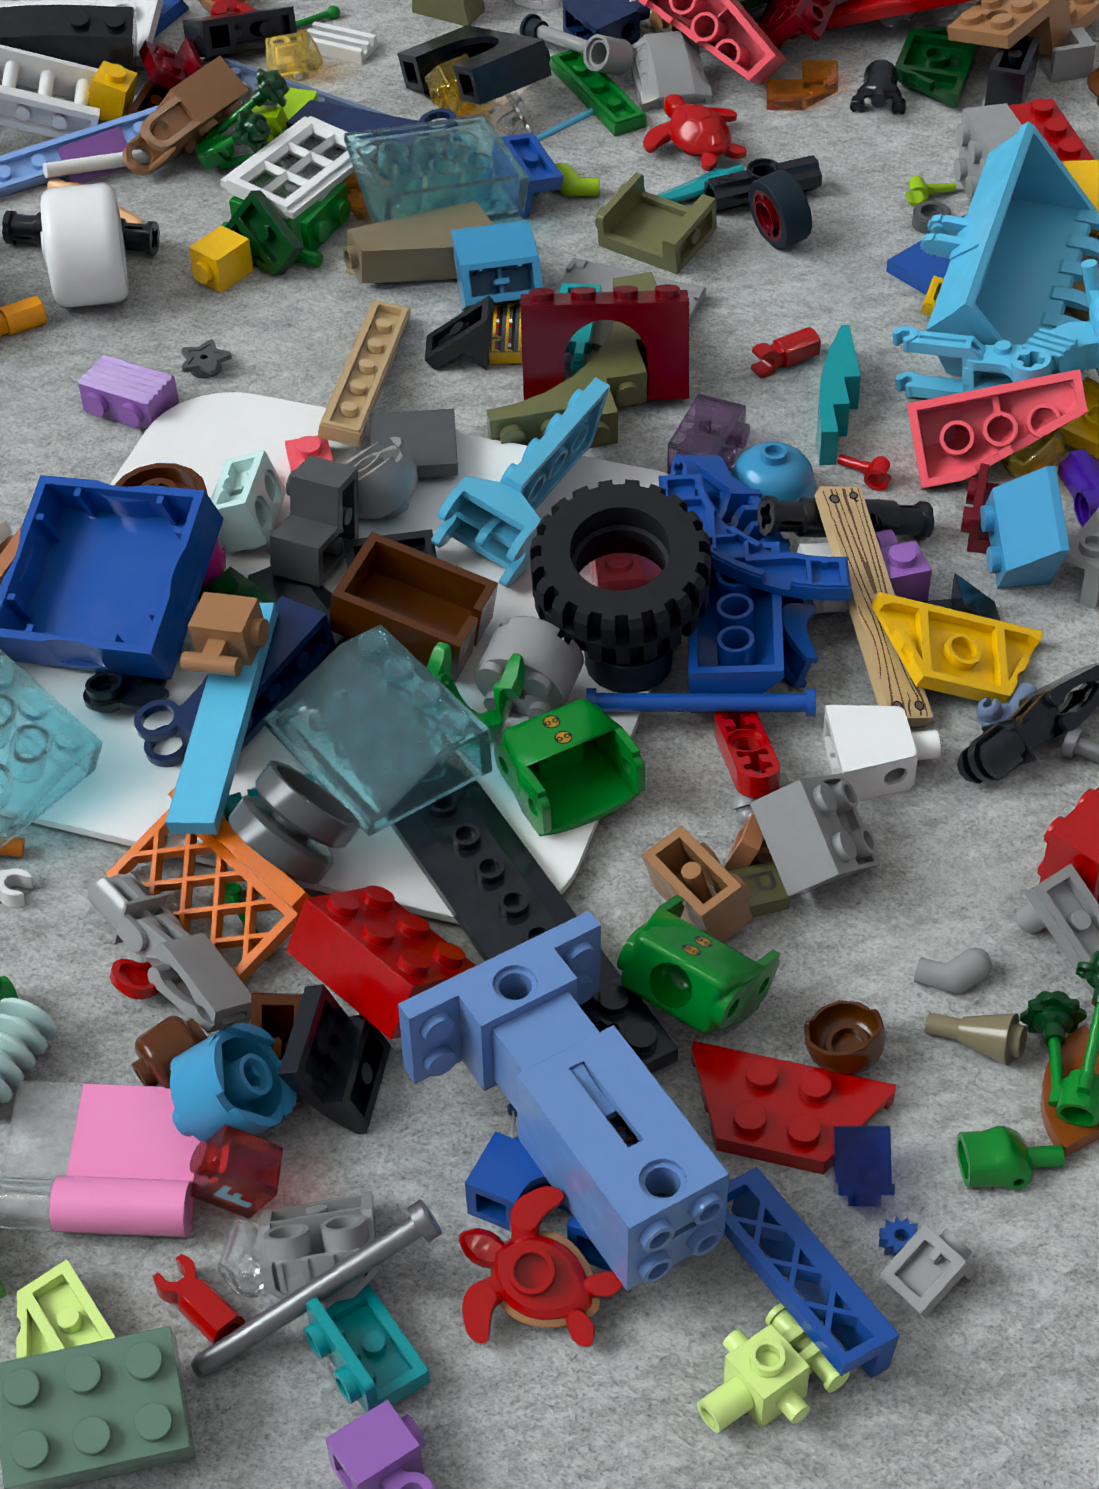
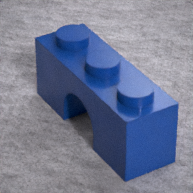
(502, 1178)

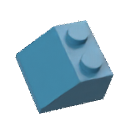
(1025, 530)

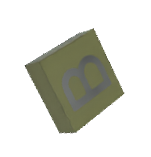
(765, 888)

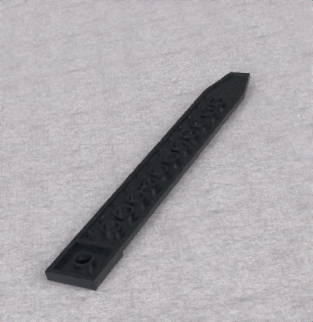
(494, 880)

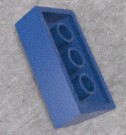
(737, 639)

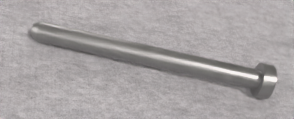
(323, 1286)

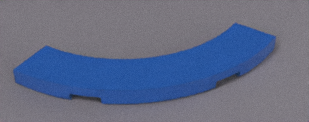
(748, 563)

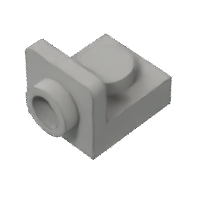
(928, 1268)

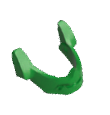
(509, 686)

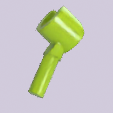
(922, 190)

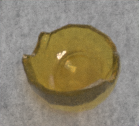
(1042, 453)

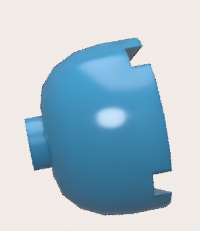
(776, 471)

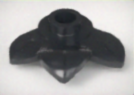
(110, 691)

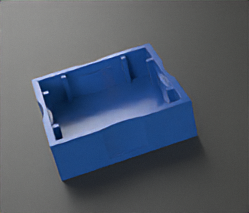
(107, 576)

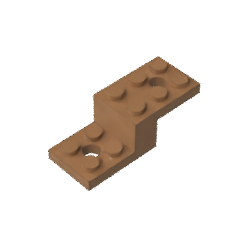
(1008, 21)

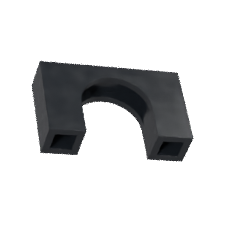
(495, 65)

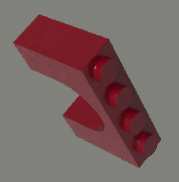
(656, 316)

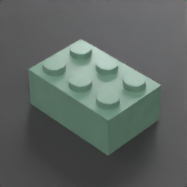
(93, 1412)

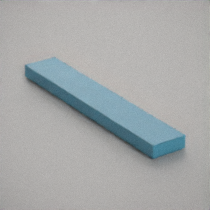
(216, 745)

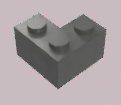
(320, 519)

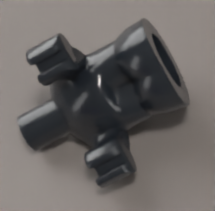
(879, 85)

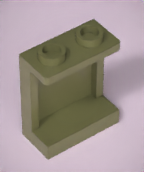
(654, 227)

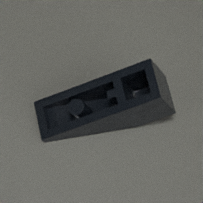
(239, 30)

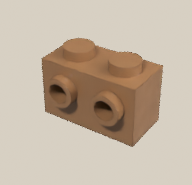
(711, 895)

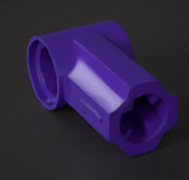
(1081, 477)

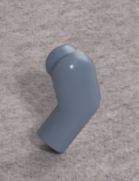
(997, 711)

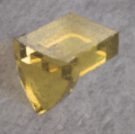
(293, 53)

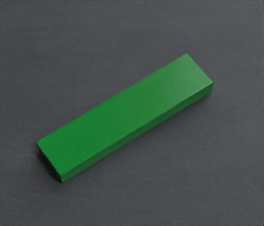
(598, 92)

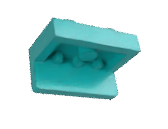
(366, 1349)

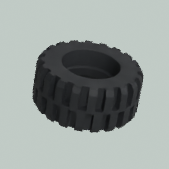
(621, 521)

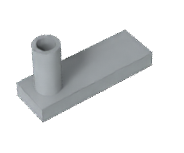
(1067, 911)

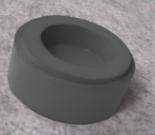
(923, 213)

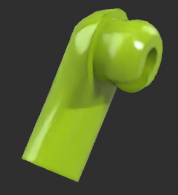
(577, 186)

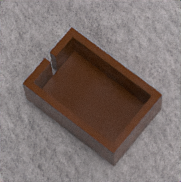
(414, 600)

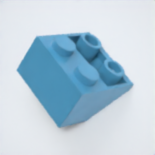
(496, 262)

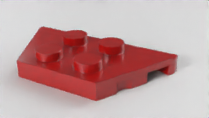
(781, 1107)

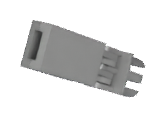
(183, 965)

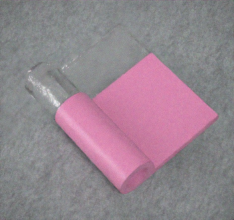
(96, 1162)

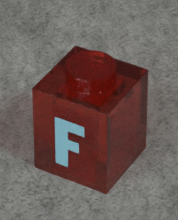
(236, 1171)

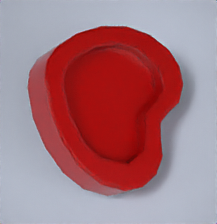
(132, 979)

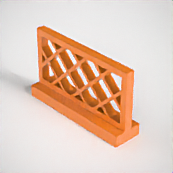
(248, 866)

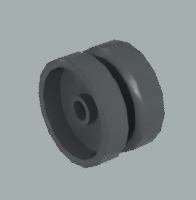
(293, 822)

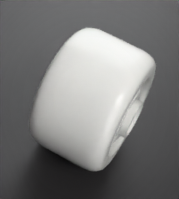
(84, 245)

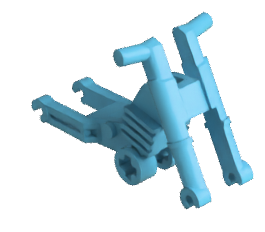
(983, 366)

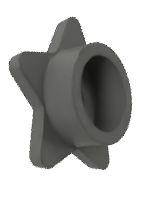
(204, 360)

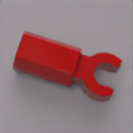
(786, 351)
(199, 1302)

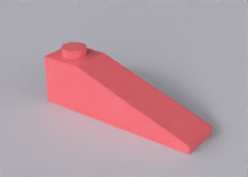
(990, 424)

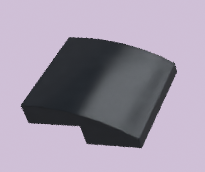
(335, 1060)

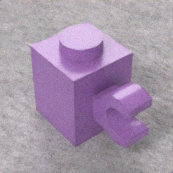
(905, 566)
(379, 1451)

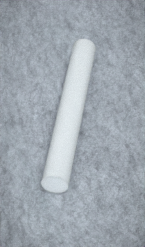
(91, 163)

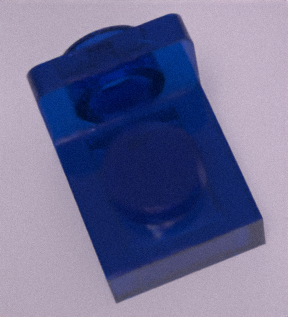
(862, 1164)

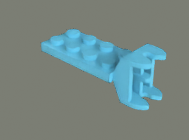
(501, 515)

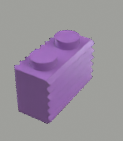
(127, 392)

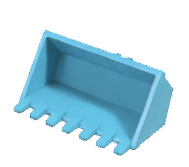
(1013, 248)

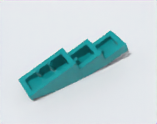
(837, 395)

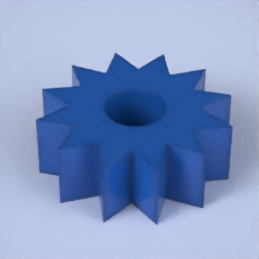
(894, 1230)

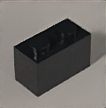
(1013, 72)

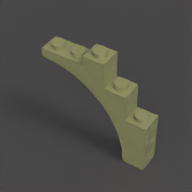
(617, 363)

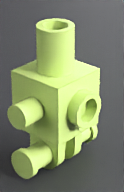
(768, 1374)

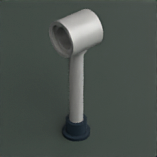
(599, 52)

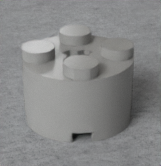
(548, 663)

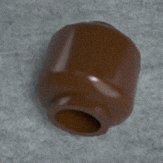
(161, 1045)

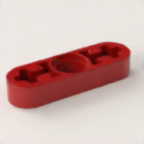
(747, 752)

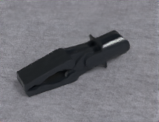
(1036, 721)

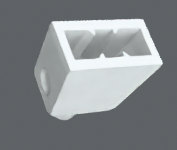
(875, 748)

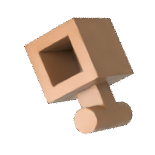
(225, 634)

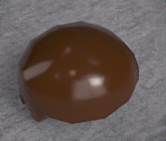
(845, 1037)

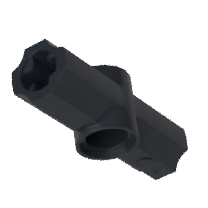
(733, 189)

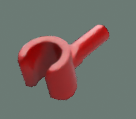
(875, 471)

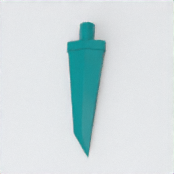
(696, 186)

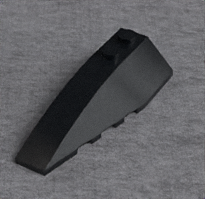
(73, 33)

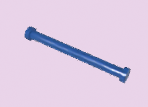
(705, 702)

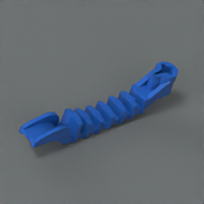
(739, 506)

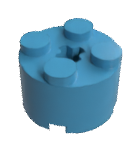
(231, 1083)

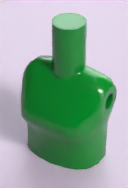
(1002, 1158)

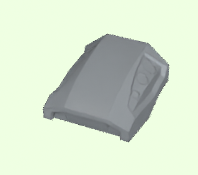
(667, 66)
(311, 1238)

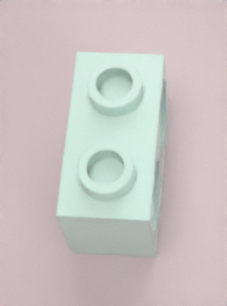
(248, 500)

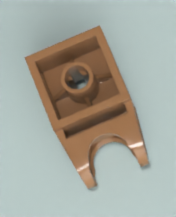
(186, 116)

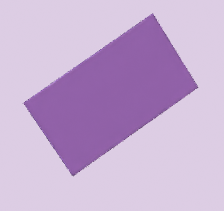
(99, 144)

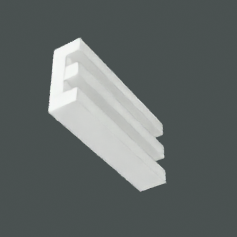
(343, 42)

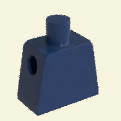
(604, 17)

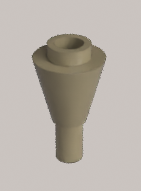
(992, 1035)

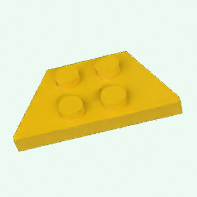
(956, 649)

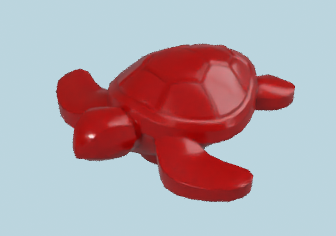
(696, 131)

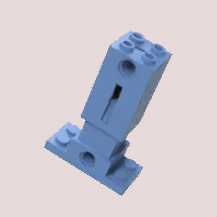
(581, 1098)

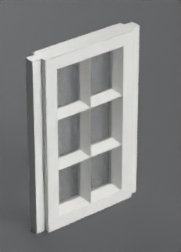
(294, 167)

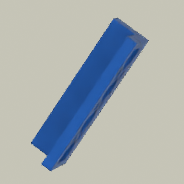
(813, 1271)

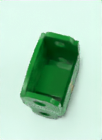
(570, 767)
(693, 972)

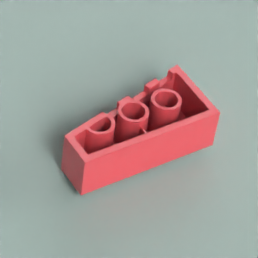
(724, 31)

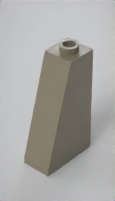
(411, 245)

